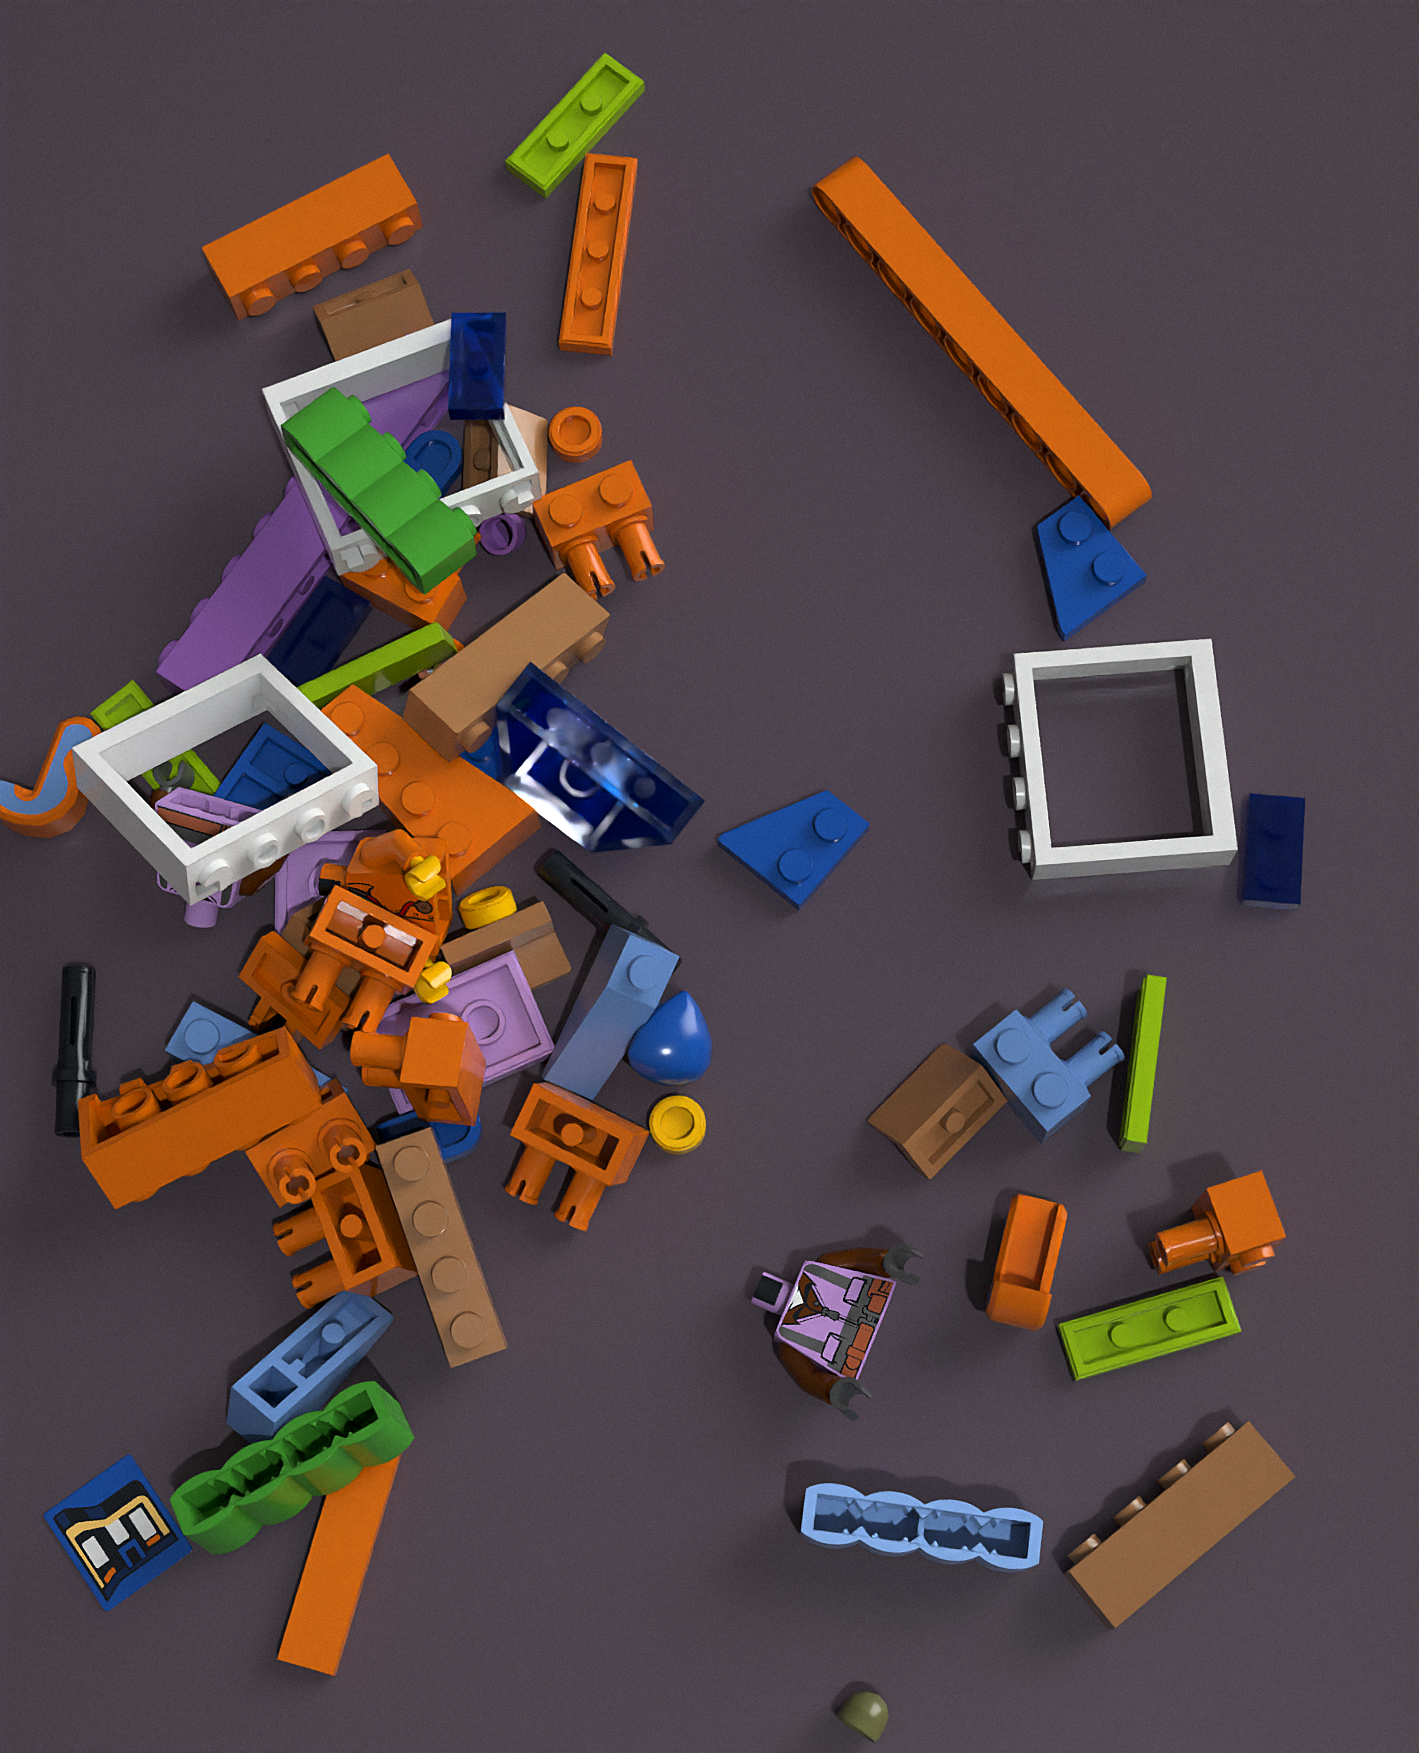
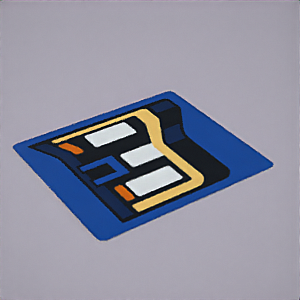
(118, 1532)

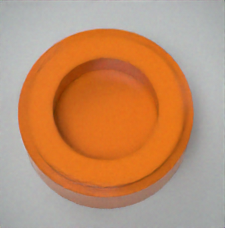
(575, 434)

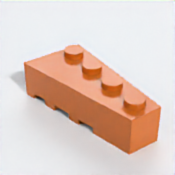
(433, 796)
(194, 1115)

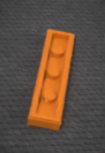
(598, 254)
(337, 1570)

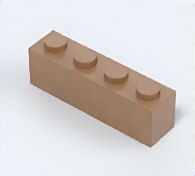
(458, 700)
(441, 1247)
(1178, 1525)

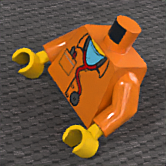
(409, 881)

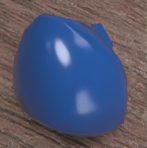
(673, 1043)

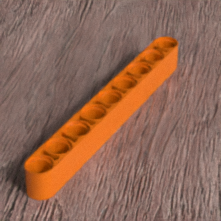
(980, 342)

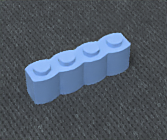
(938, 1531)

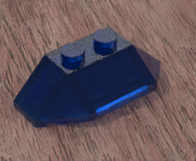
(585, 770)

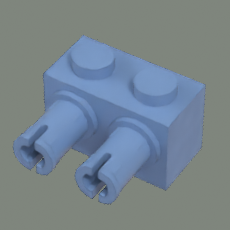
(1032, 1078)

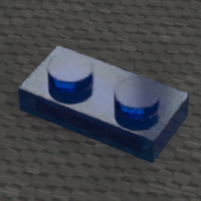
(478, 366)
(320, 632)
(1273, 851)

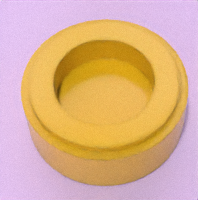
(487, 906)
(677, 1125)

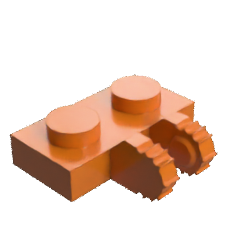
(273, 974)

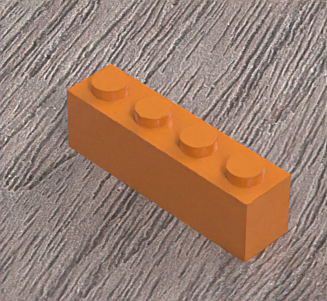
(313, 237)

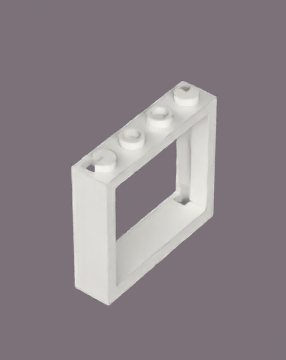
(372, 375)
(193, 717)
(1219, 839)

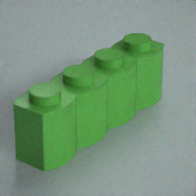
(380, 490)
(281, 1475)

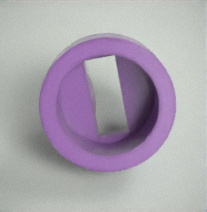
(498, 538)

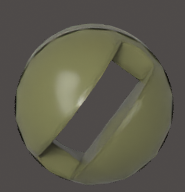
(865, 1714)

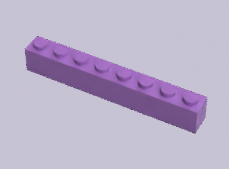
(285, 560)

